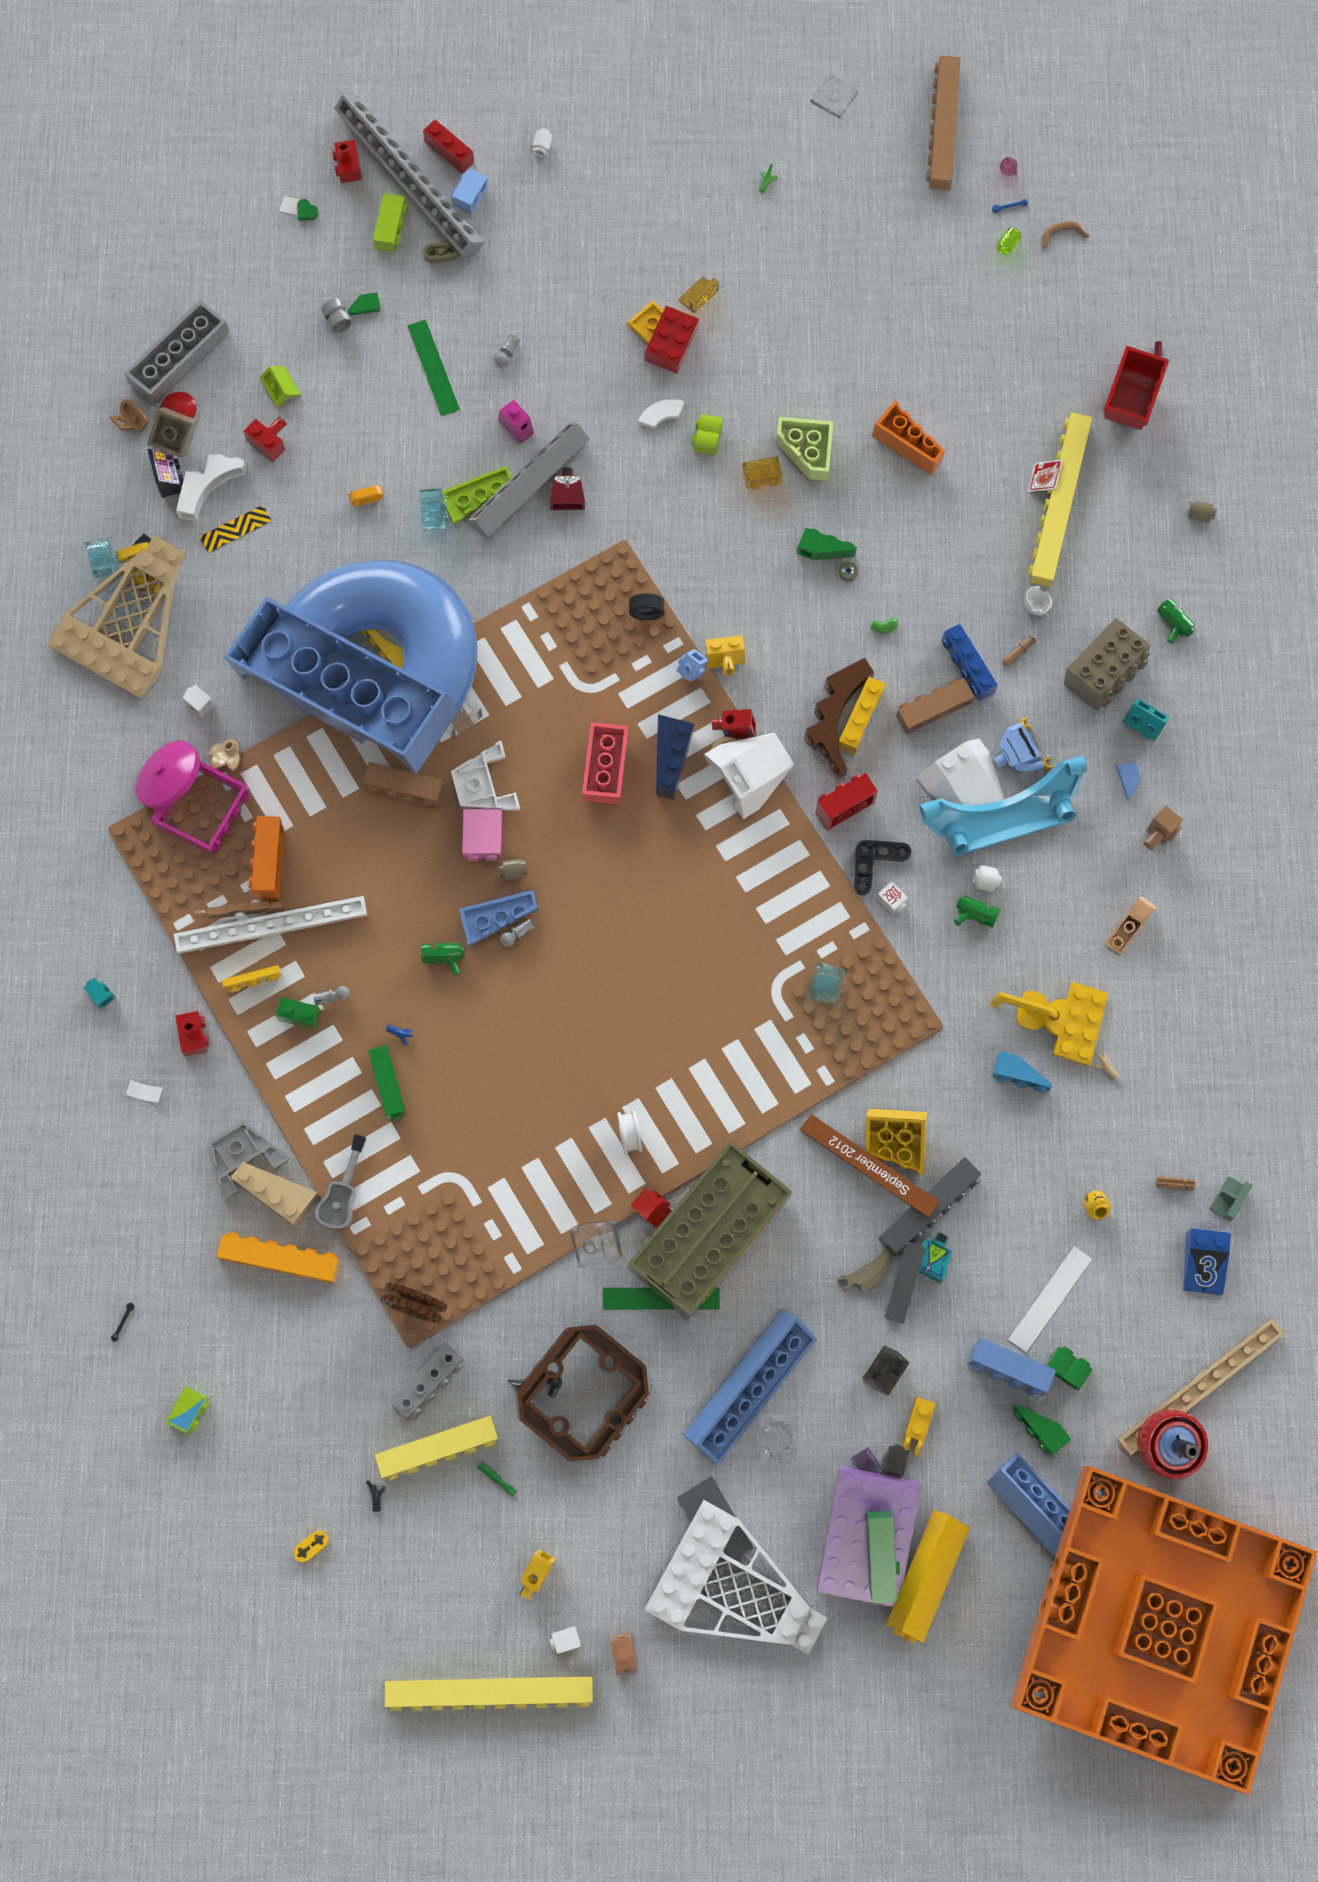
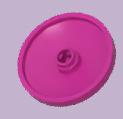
(167, 775)

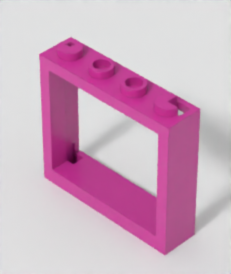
(225, 827)

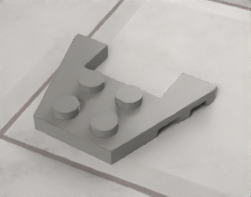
(237, 1146)

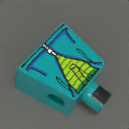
(935, 1258)

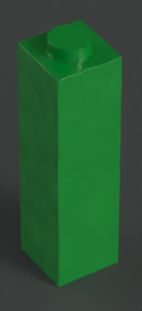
(387, 1083)

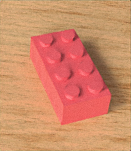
(605, 763)

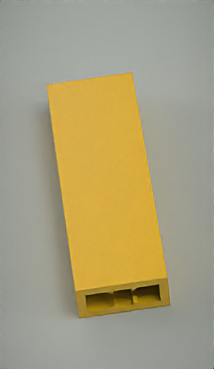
(927, 1577)

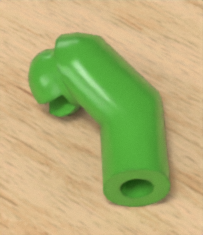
(886, 627)

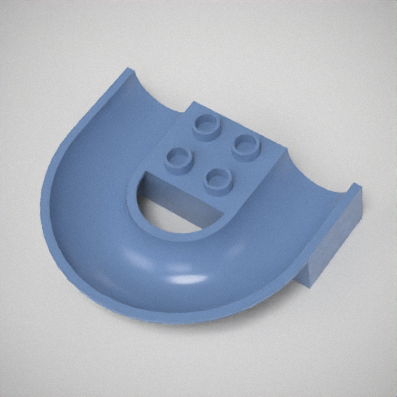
(311, 663)

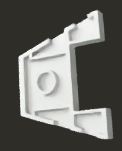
(475, 785)

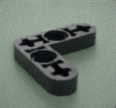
(869, 857)

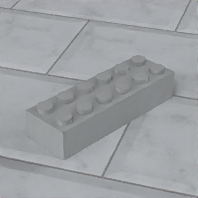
(177, 352)

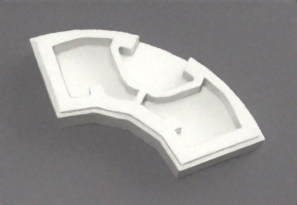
(661, 411)

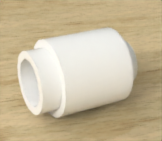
(541, 142)

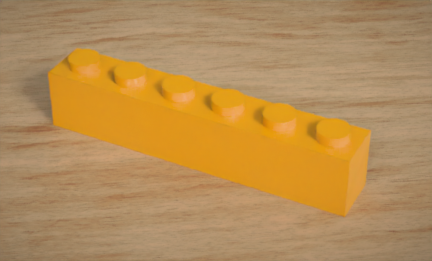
(278, 1258)

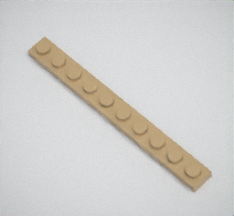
(1210, 1378)

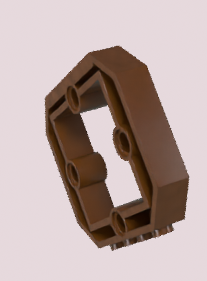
(542, 1425)

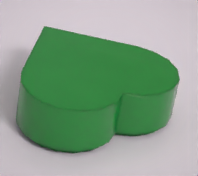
(306, 210)

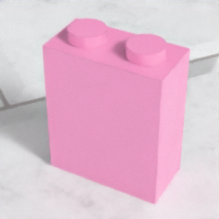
(482, 834)

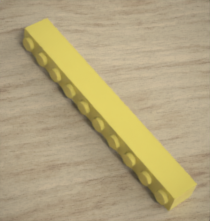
(1060, 500)
(488, 1692)

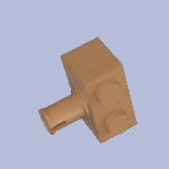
(1163, 828)

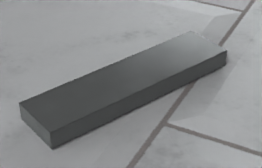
(905, 1282)

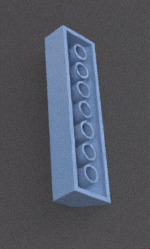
(750, 1386)
(1031, 1500)

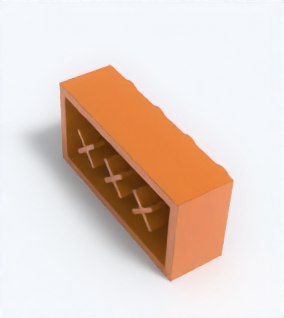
(267, 859)

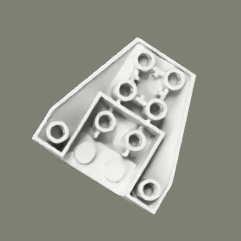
(751, 769)

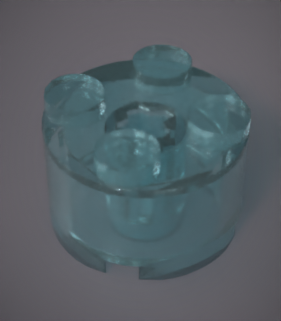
(102, 557)
(826, 983)

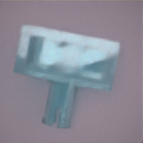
(432, 509)

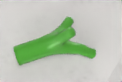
(767, 178)

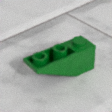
(820, 546)
(1046, 1431)

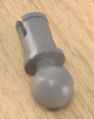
(502, 359)
(508, 939)
(342, 993)

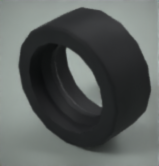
(646, 606)

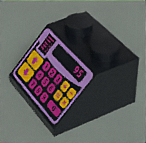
(165, 472)

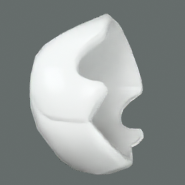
(1037, 601)

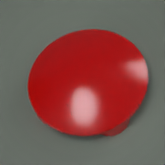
(180, 403)

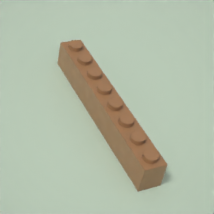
(944, 122)

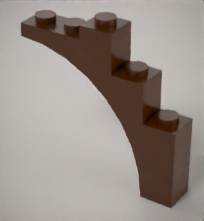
(824, 734)

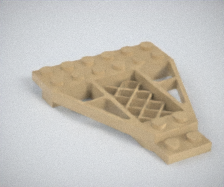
(107, 657)

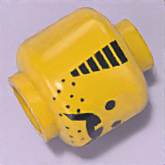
(1097, 1205)

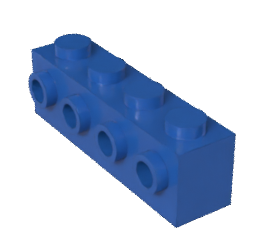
(969, 662)

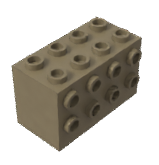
(1107, 664)

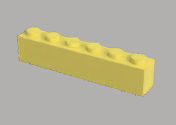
(437, 1447)

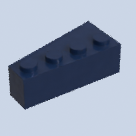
(672, 749)

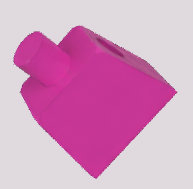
(514, 418)

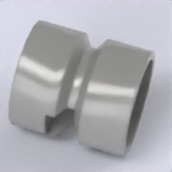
(337, 316)

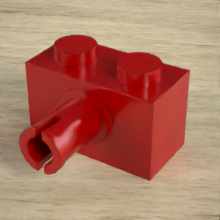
(347, 160)
(266, 438)
(191, 1033)
(652, 1207)

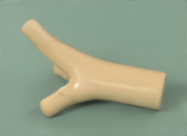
(1106, 1066)

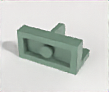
(1230, 1198)

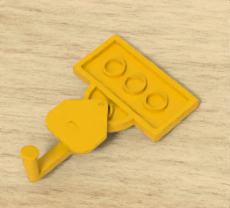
(1076, 1016)

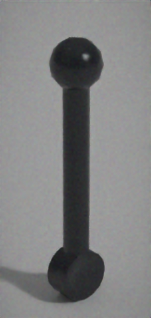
(130, 1307)

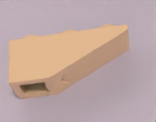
(1130, 925)

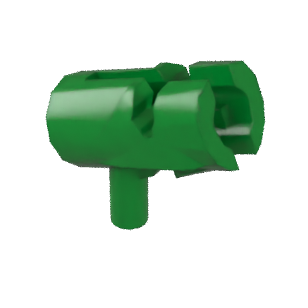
(1178, 620)
(976, 910)
(444, 952)

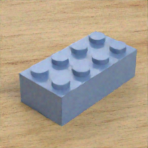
(1011, 1367)

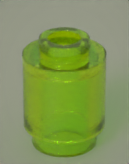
(1009, 240)

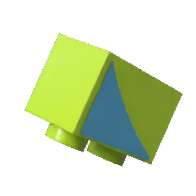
(188, 1411)

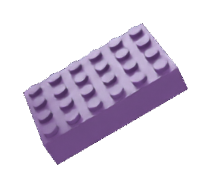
(845, 1553)

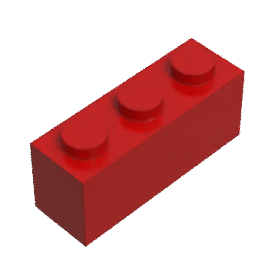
(448, 146)

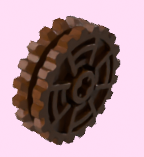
(413, 1303)

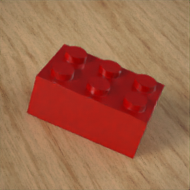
(671, 339)
(846, 801)

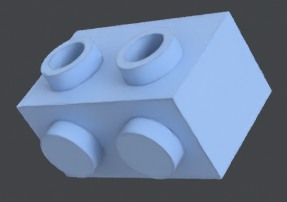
(469, 191)

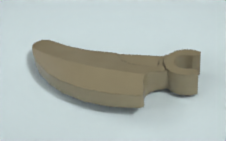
(869, 1275)

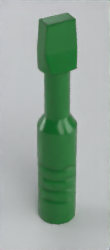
(496, 1478)

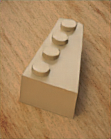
(280, 1195)

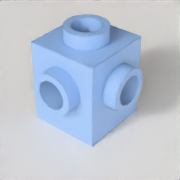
(692, 665)

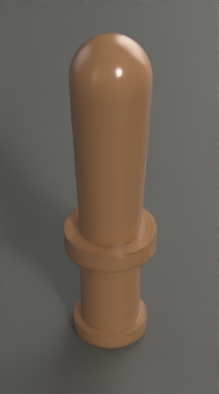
(1022, 647)

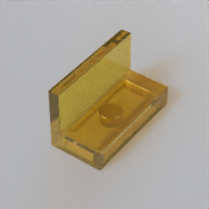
(699, 294)

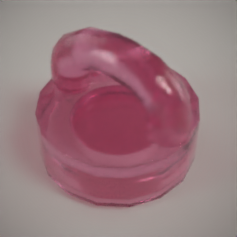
(1009, 166)

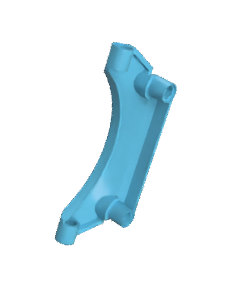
(1033, 810)

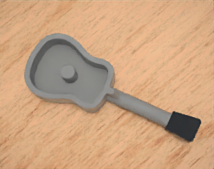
(336, 1208)

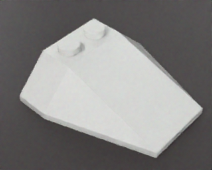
(963, 776)

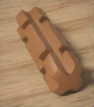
(1175, 1183)

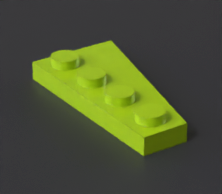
(474, 493)

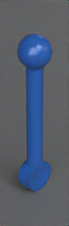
(996, 208)

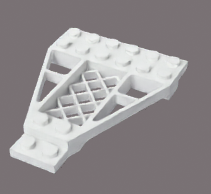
(692, 1567)

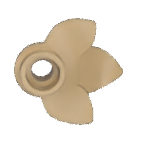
(223, 755)

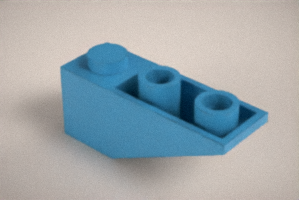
(1014, 1069)

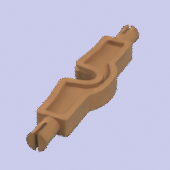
(245, 908)

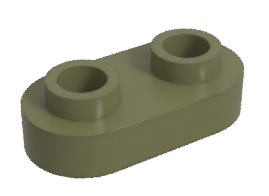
(440, 250)

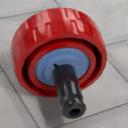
(1172, 1444)

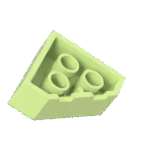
(807, 445)

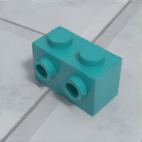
(1146, 719)

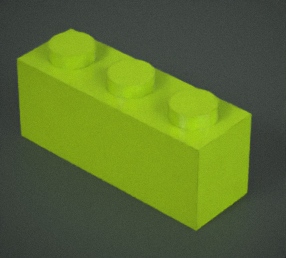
(390, 222)

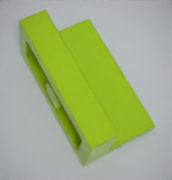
(279, 384)

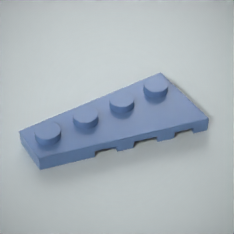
(491, 916)

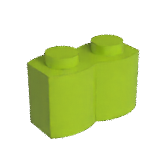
(708, 434)

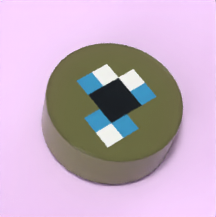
(848, 571)

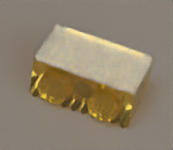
(762, 473)

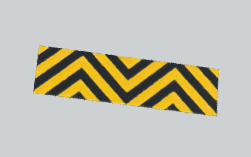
(235, 528)

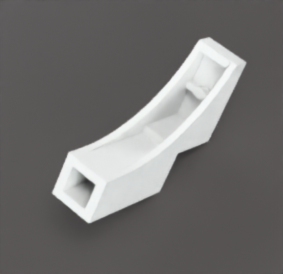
(198, 486)

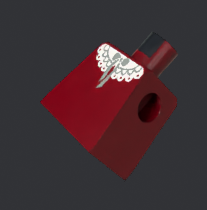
(567, 492)

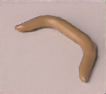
(1060, 226)

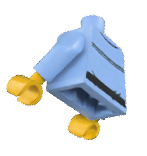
(1020, 749)

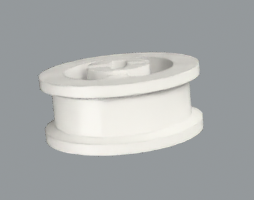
(629, 1132)

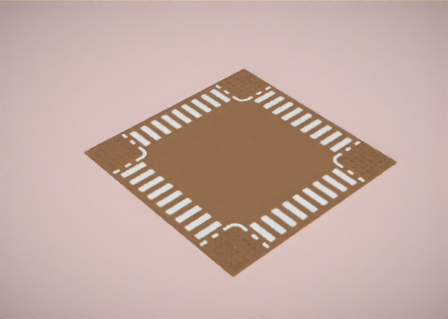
(653, 980)

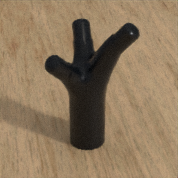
(375, 1496)

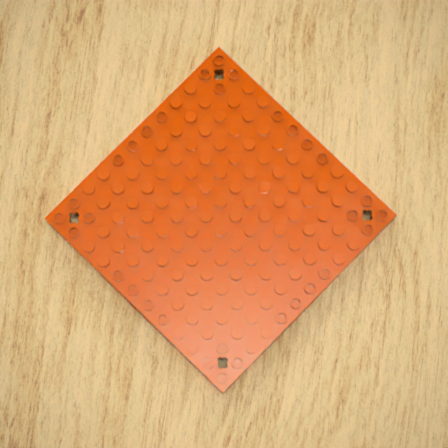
(1164, 1629)

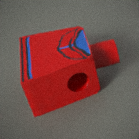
(736, 724)

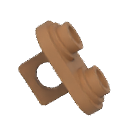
(131, 415)

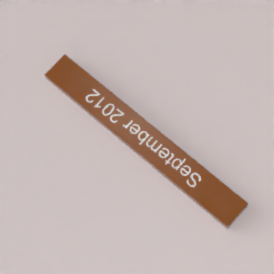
(870, 1166)

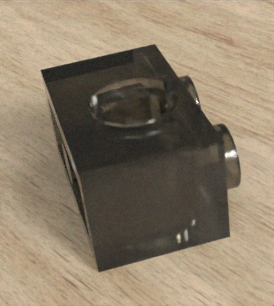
(884, 1374)
(895, 1461)

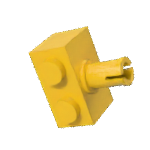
(725, 653)

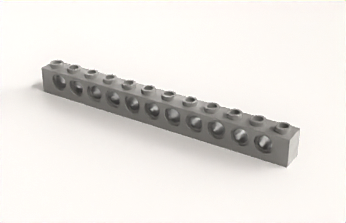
(409, 175)

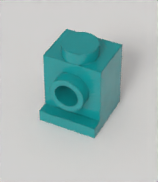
(98, 993)

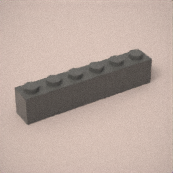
(947, 1190)

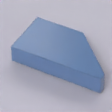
(1129, 777)

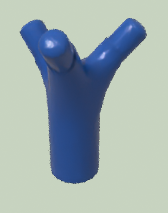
(401, 1033)

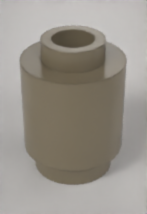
(1202, 511)
(513, 869)

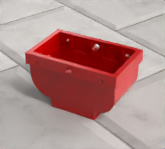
(1135, 388)

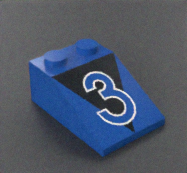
(1206, 1261)

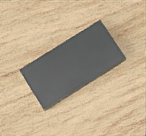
(709, 1491)

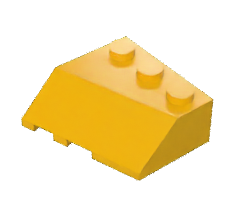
(898, 1137)

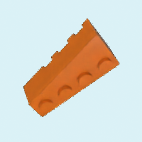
(908, 439)

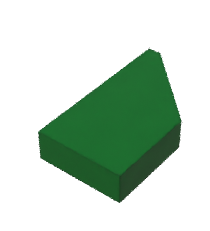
(365, 304)

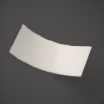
(144, 1092)

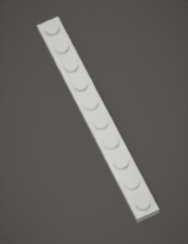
(270, 924)

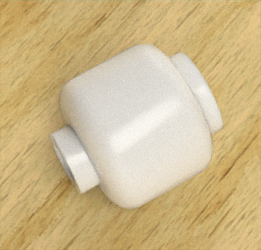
(986, 878)

